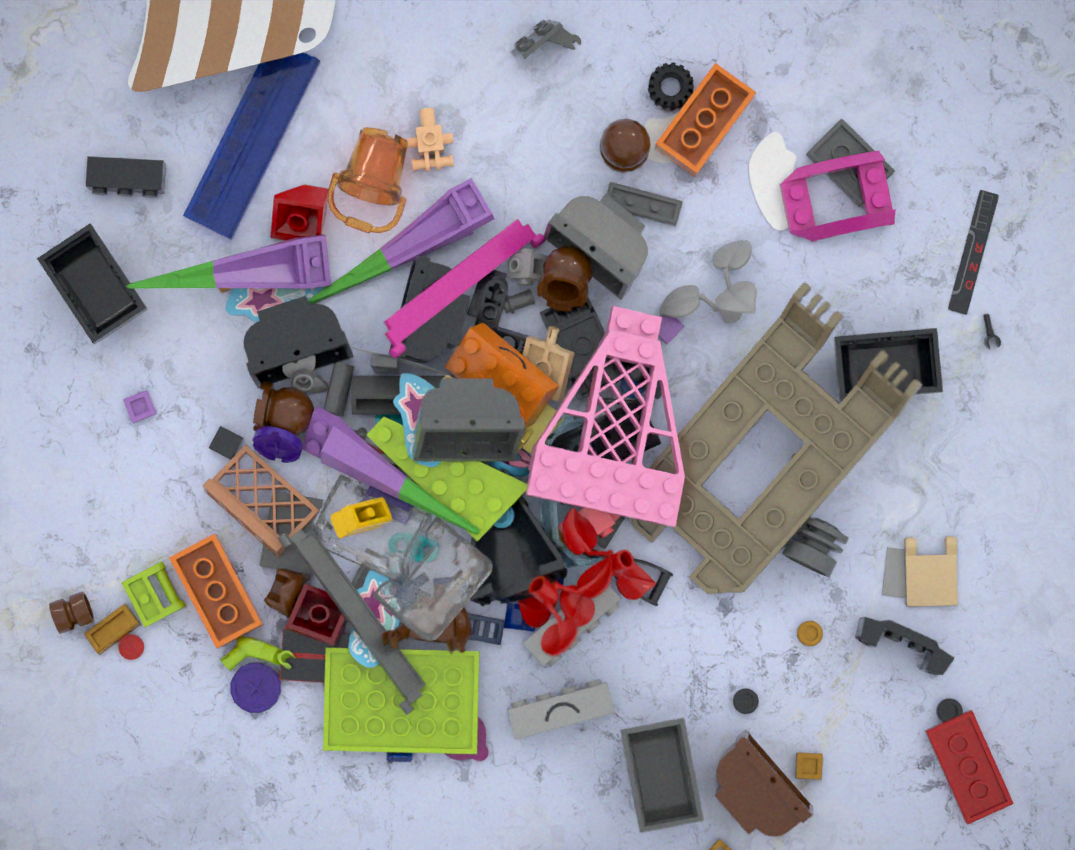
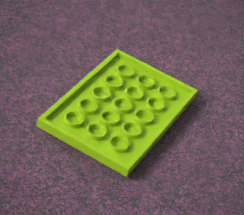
(366, 713)

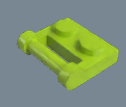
(145, 597)

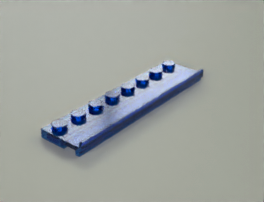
(250, 143)

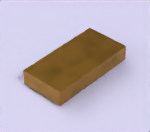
(112, 629)

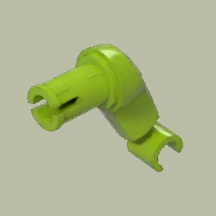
(256, 649)

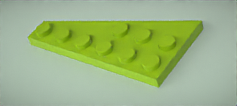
(465, 487)

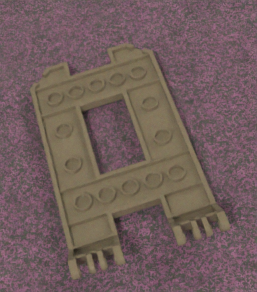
(833, 436)

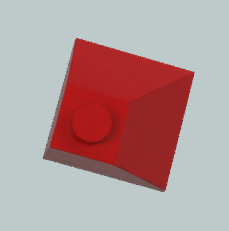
(299, 212)

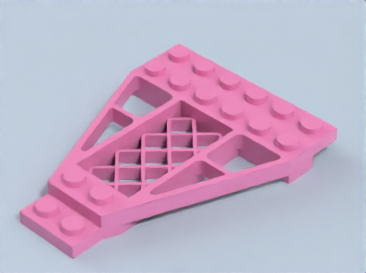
(606, 483)

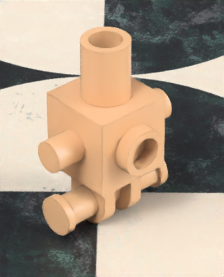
(430, 142)

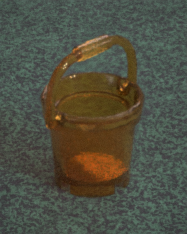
(372, 176)

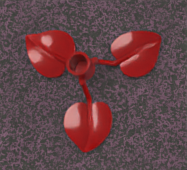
(631, 579)
(545, 596)

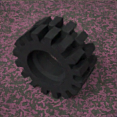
(674, 71)

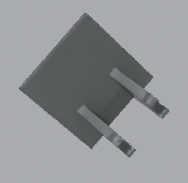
(544, 31)

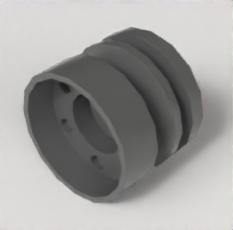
(815, 546)

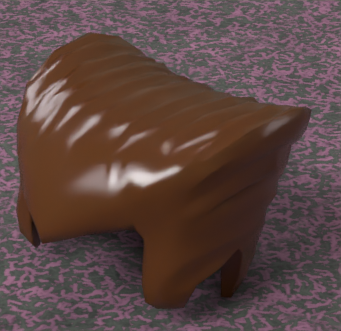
(286, 590)

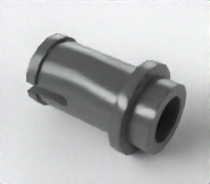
(518, 301)

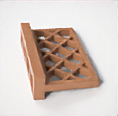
(241, 512)

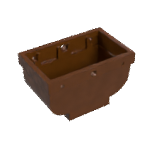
(757, 793)

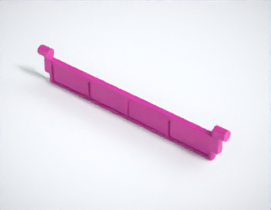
(457, 282)

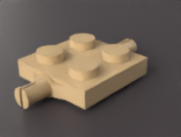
(550, 359)

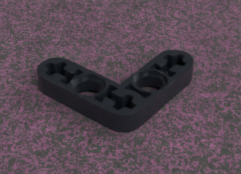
(502, 332)

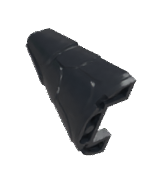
(517, 558)

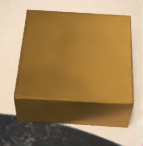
(809, 765)

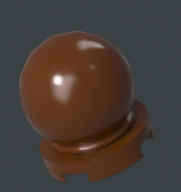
(625, 145)
(565, 278)
(283, 409)

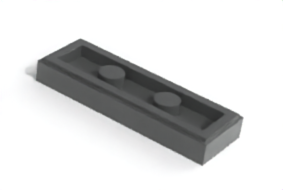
(646, 203)
(385, 365)

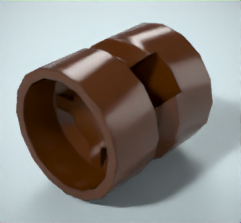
(71, 612)

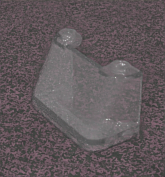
(387, 549)
(438, 584)

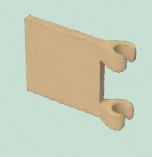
(931, 578)

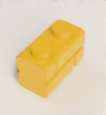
(361, 517)

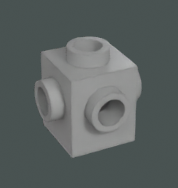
(526, 267)

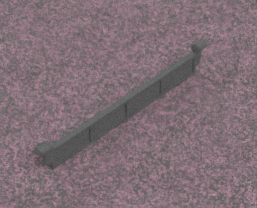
(357, 614)

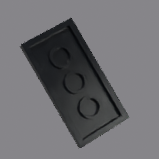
(571, 439)

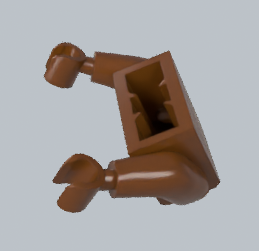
(455, 635)

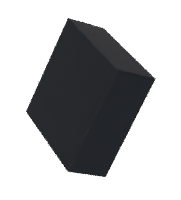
(226, 442)

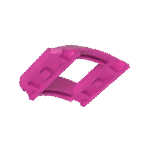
(873, 190)

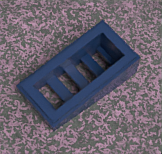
(498, 629)

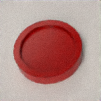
(131, 647)

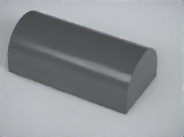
(339, 388)

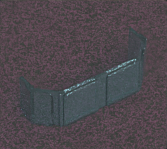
(548, 508)

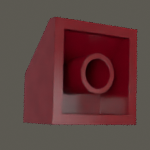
(317, 616)

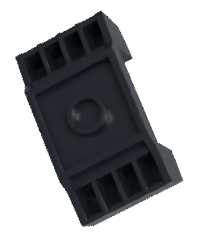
(580, 333)
(935, 661)

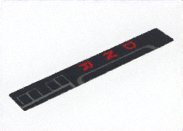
(973, 252)

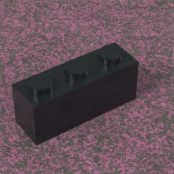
(125, 176)

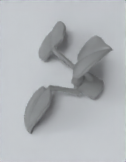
(732, 302)

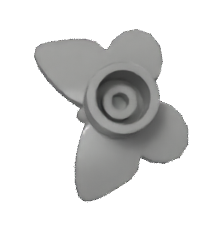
(304, 376)

